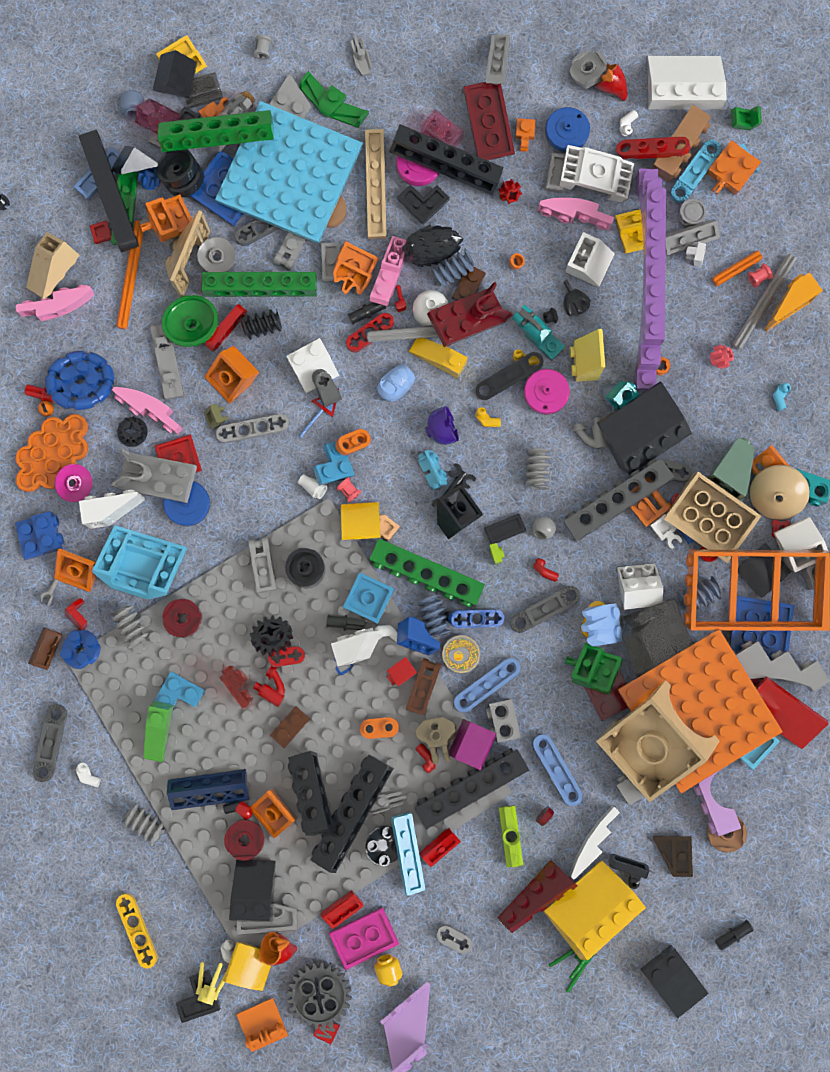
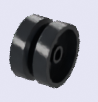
(180, 172)

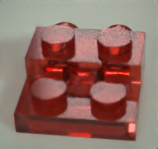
(235, 682)

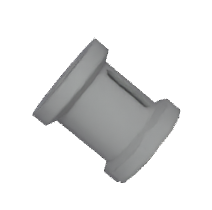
(262, 47)

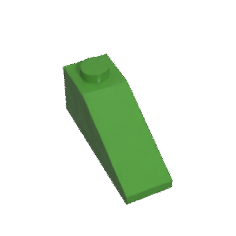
(157, 730)

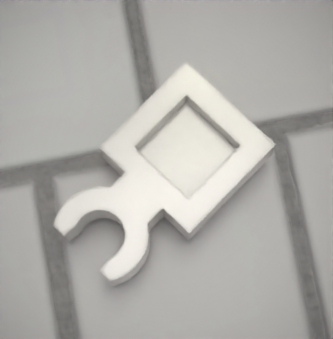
(665, 530)

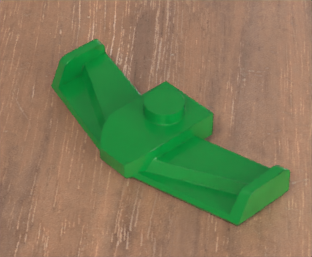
(331, 102)

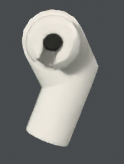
(625, 123)

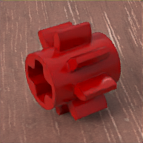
(510, 191)

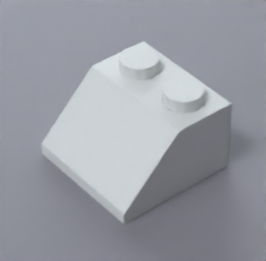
(309, 359)

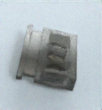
(204, 91)

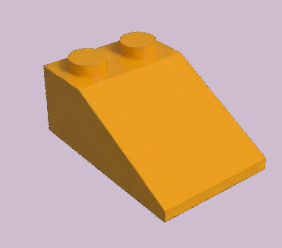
(799, 294)

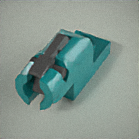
(538, 332)

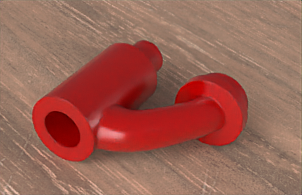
(269, 693)

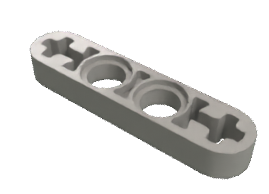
(252, 425)

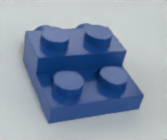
(39, 535)

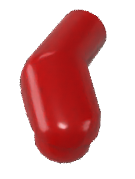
(544, 572)
(426, 755)

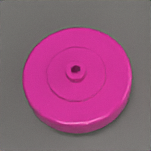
(414, 173)
(546, 391)

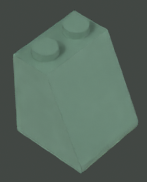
(734, 468)

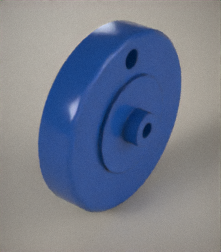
(567, 127)
(192, 512)

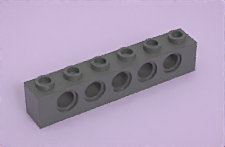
(662, 477)

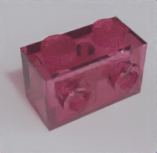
(442, 129)

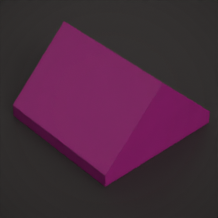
(472, 744)

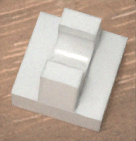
(696, 254)

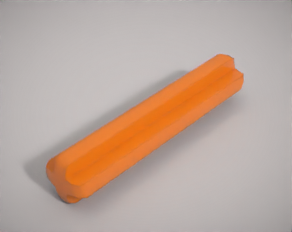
(737, 268)

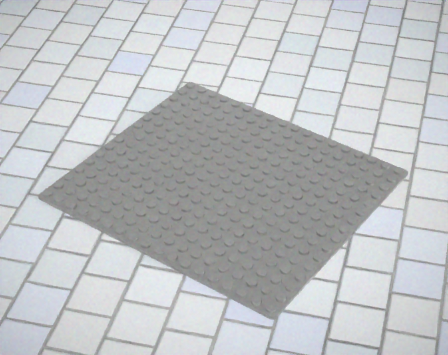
(227, 738)

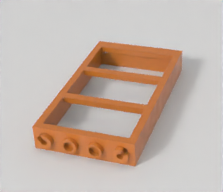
(821, 600)

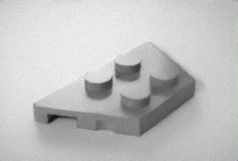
(291, 99)

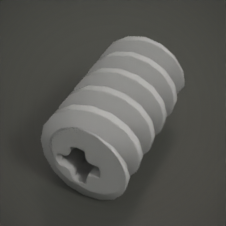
(537, 468)
(129, 626)
(144, 824)

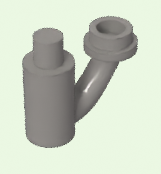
(598, 440)

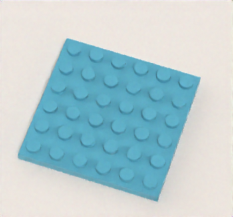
(291, 178)

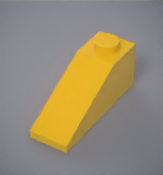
(439, 356)

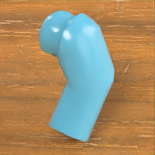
(779, 395)

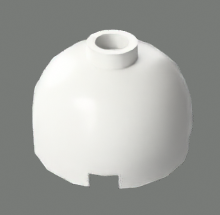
(426, 302)

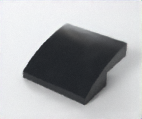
(759, 570)

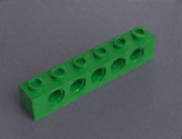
(216, 131)
(259, 284)
(383, 549)

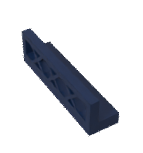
(206, 786)

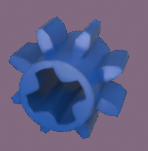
(149, 178)

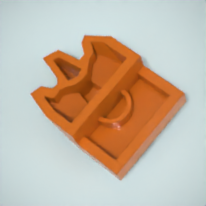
(354, 268)

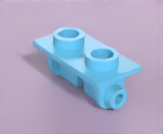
(431, 462)

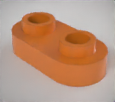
(351, 442)
(379, 728)

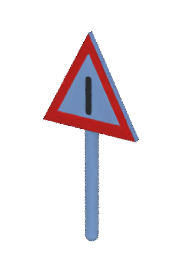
(329, 410)

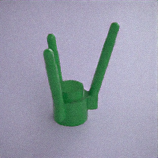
(577, 971)

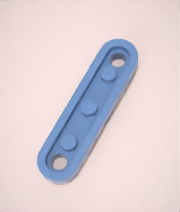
(487, 685)
(557, 770)

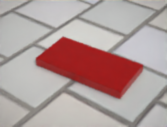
(796, 719)

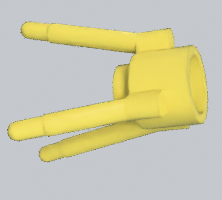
(209, 993)

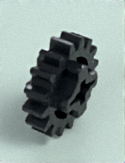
(271, 636)

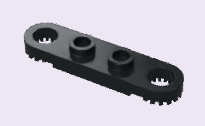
(509, 375)

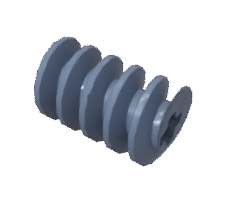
(454, 268)
(704, 591)
(433, 616)

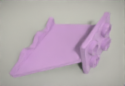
(407, 1030)

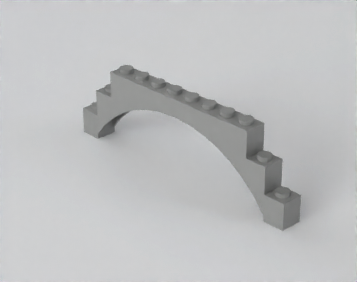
(756, 665)

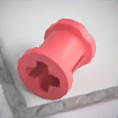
(760, 275)
(348, 489)

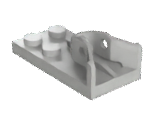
(156, 477)

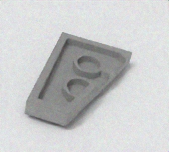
(283, 920)

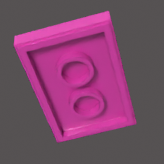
(363, 938)

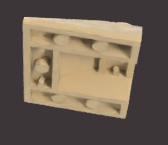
(194, 233)

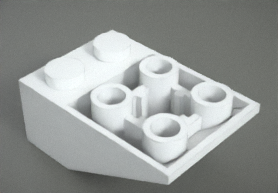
(108, 509)

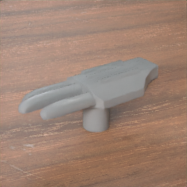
(361, 58)
(382, 802)

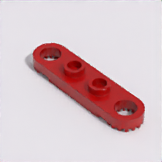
(653, 148)

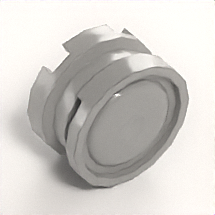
(691, 213)

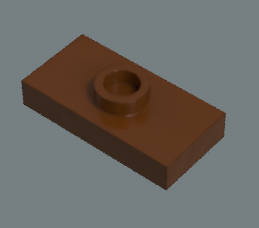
(45, 648)

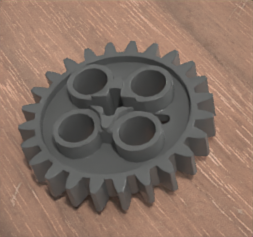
(337, 992)

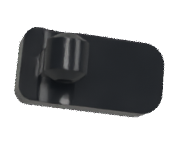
(631, 867)

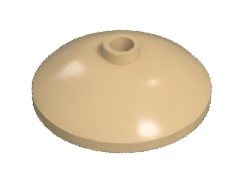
(779, 481)

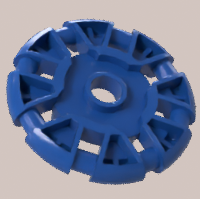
(79, 370)

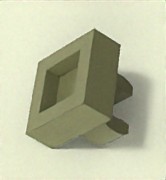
(213, 416)

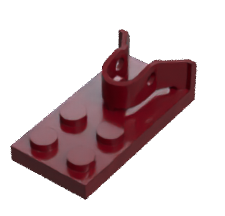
(488, 120)
(468, 316)

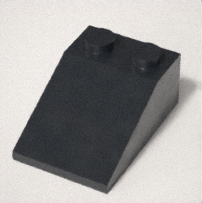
(253, 891)
(674, 981)

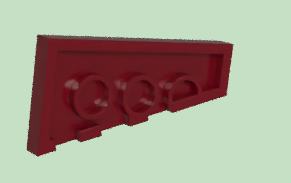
(542, 890)

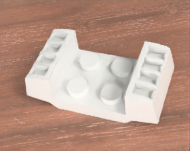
(597, 172)

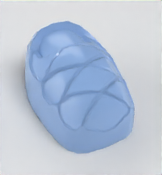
(396, 383)

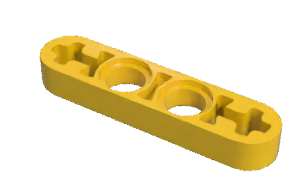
(132, 932)

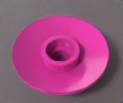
(82, 483)

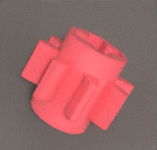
(721, 356)

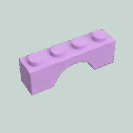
(721, 819)

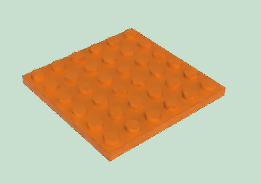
(711, 699)

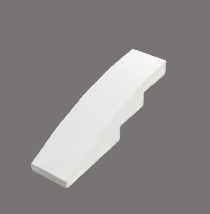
(589, 849)

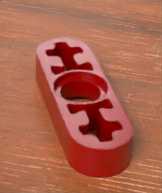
(226, 327)
(356, 337)

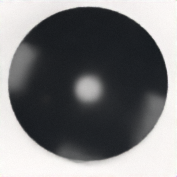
(381, 846)

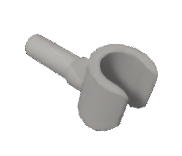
(48, 595)

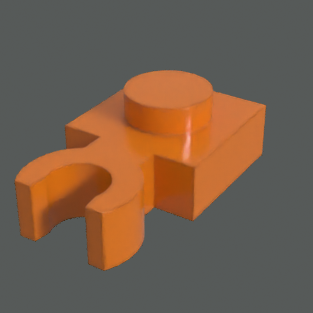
(212, 109)

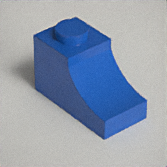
(414, 636)

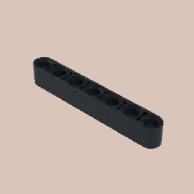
(108, 191)

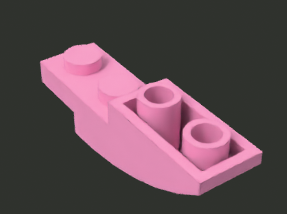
(567, 208)
(389, 272)
(63, 302)
(143, 403)

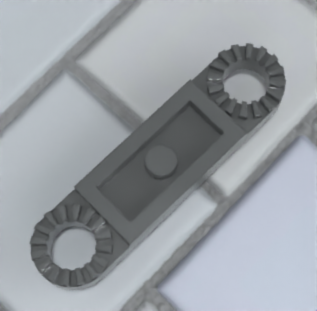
(545, 609)
(49, 743)

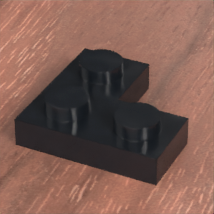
(423, 207)
(191, 1007)

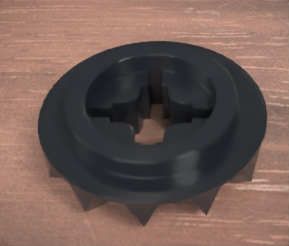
(138, 437)

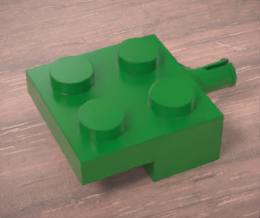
(595, 668)

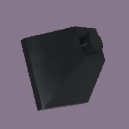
(456, 511)

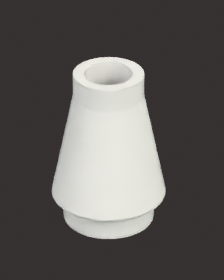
(312, 487)

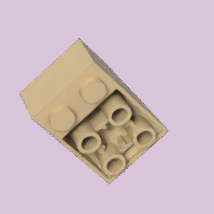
(49, 264)

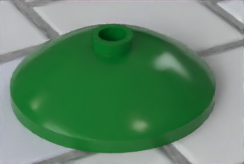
(189, 312)

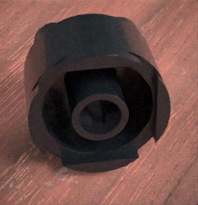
(294, 567)

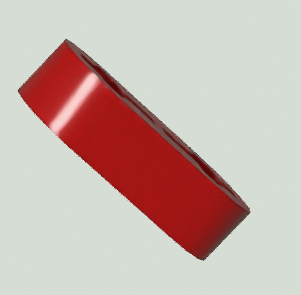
(288, 661)

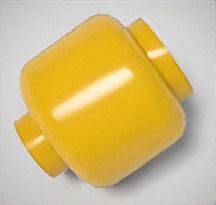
(388, 970)

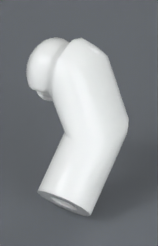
(387, 630)
(85, 775)
(227, 950)

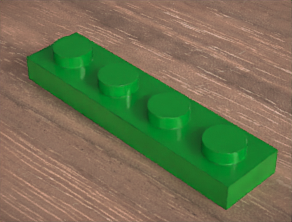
(127, 186)

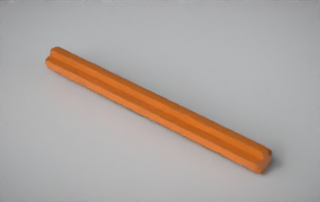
(129, 280)

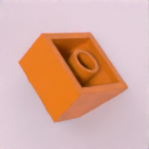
(231, 373)

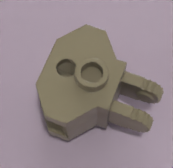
(437, 738)

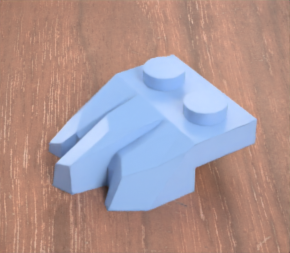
(602, 624)

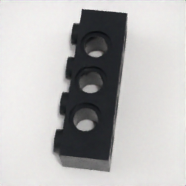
(314, 781)

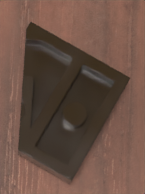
(676, 854)

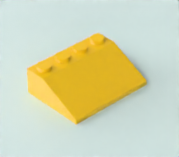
(594, 910)

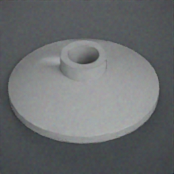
(212, 247)

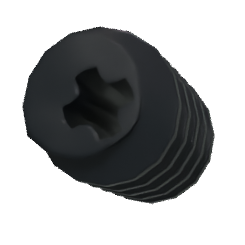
(261, 324)

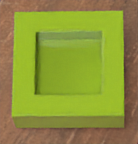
(496, 553)

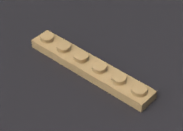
(375, 184)

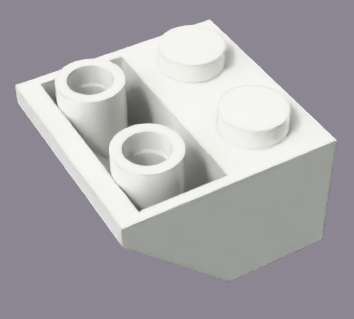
(590, 260)
(800, 536)
(640, 586)
(355, 647)

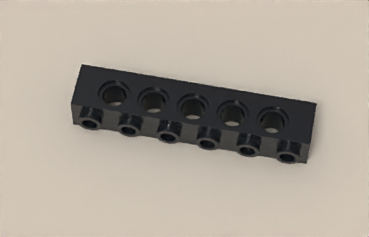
(446, 159)
(517, 768)
(352, 825)

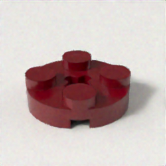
(186, 628)
(252, 831)

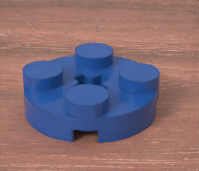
(73, 642)

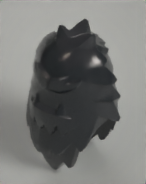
(431, 245)

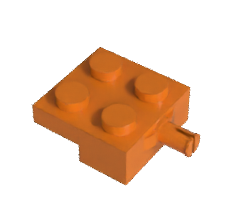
(732, 168)
(166, 217)

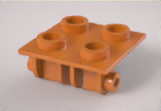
(262, 1025)

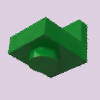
(746, 118)

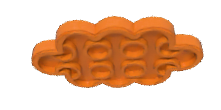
(50, 450)

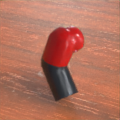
(238, 807)

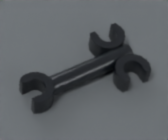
(460, 477)

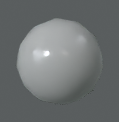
(543, 528)

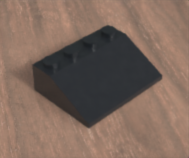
(644, 428)

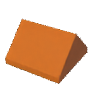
(74, 570)
(273, 813)

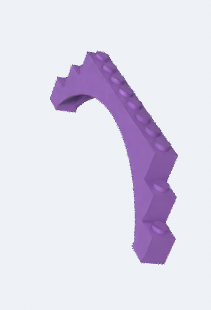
(652, 329)

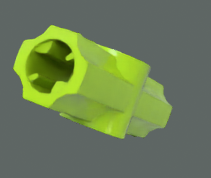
(508, 823)

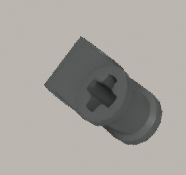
(327, 389)

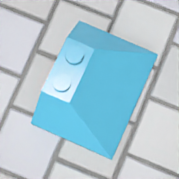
(138, 563)

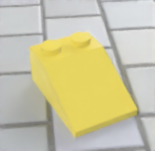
(588, 357)

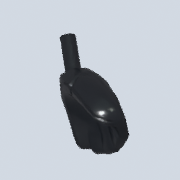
(575, 301)

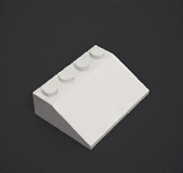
(685, 82)

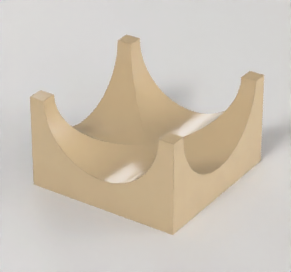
(655, 745)

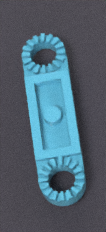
(695, 171)

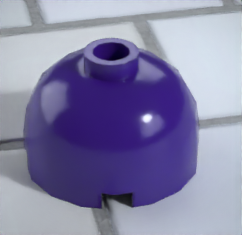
(441, 426)

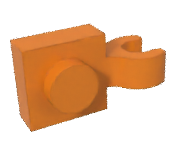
(525, 131)

